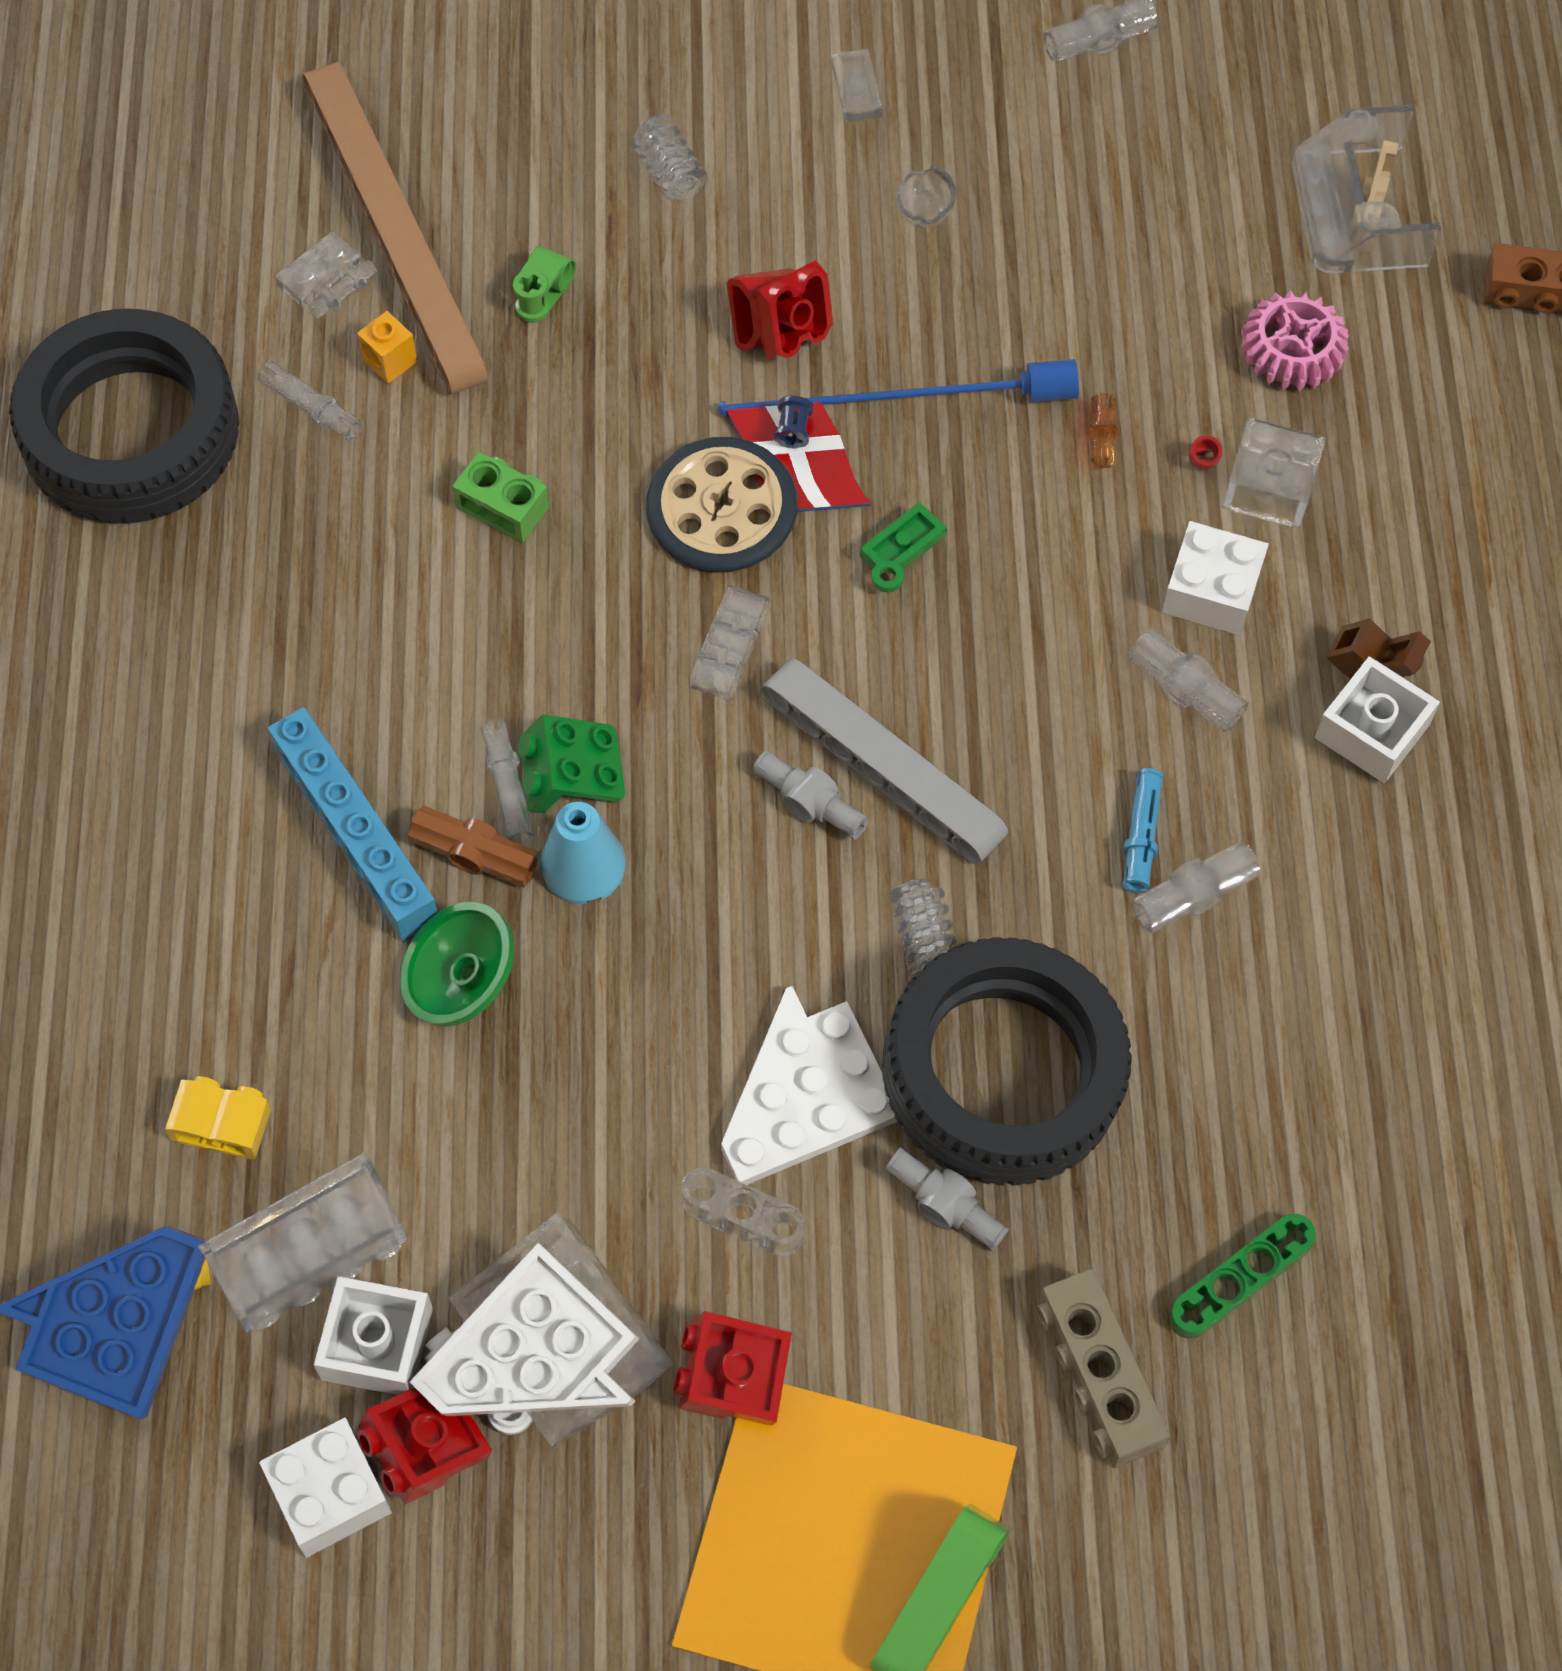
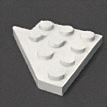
(805, 1092)
(530, 1348)

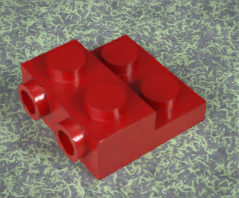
(732, 1368)
(419, 1444)

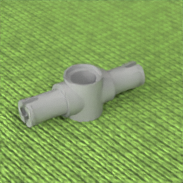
(810, 795)
(946, 1199)

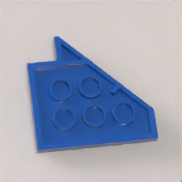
(111, 1320)

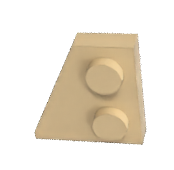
(1375, 188)

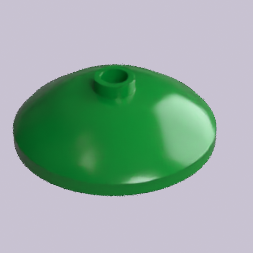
(457, 964)

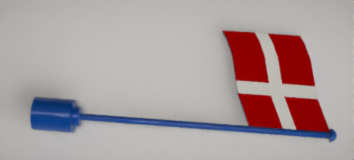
(822, 467)

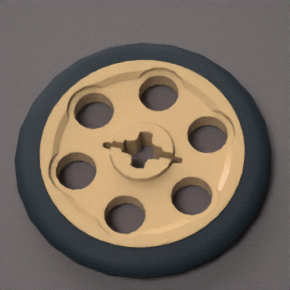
(700, 549)

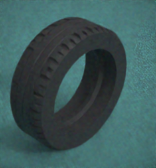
(108, 346)
(1034, 977)

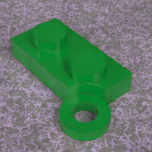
(901, 545)

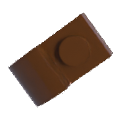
(1365, 639)

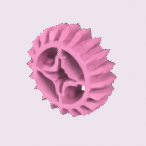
(1289, 353)

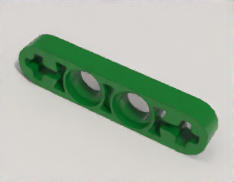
(1238, 1270)

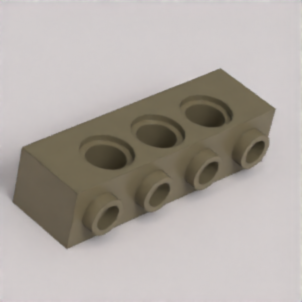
(1085, 1299)

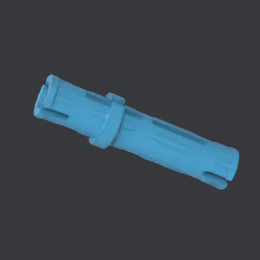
(1141, 844)

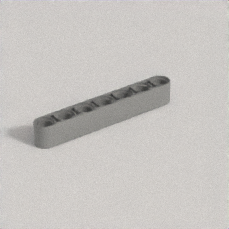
(885, 761)

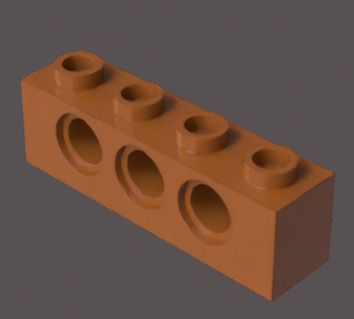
(1524, 278)

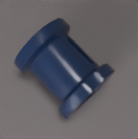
(799, 436)

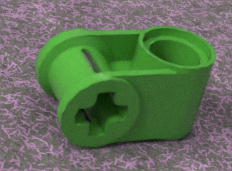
(542, 283)

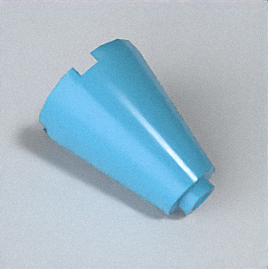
(582, 856)

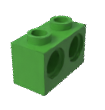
(495, 503)

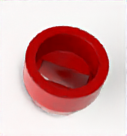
(1202, 446)

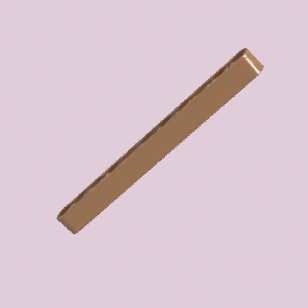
(395, 229)

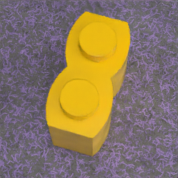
(218, 1117)

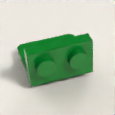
(570, 760)

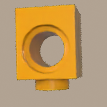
(387, 347)

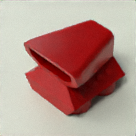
(780, 309)

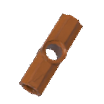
(473, 846)

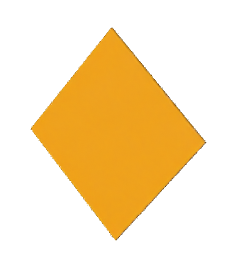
(830, 1532)

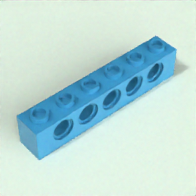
(353, 823)

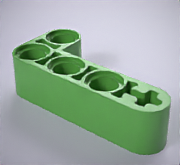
(942, 1592)

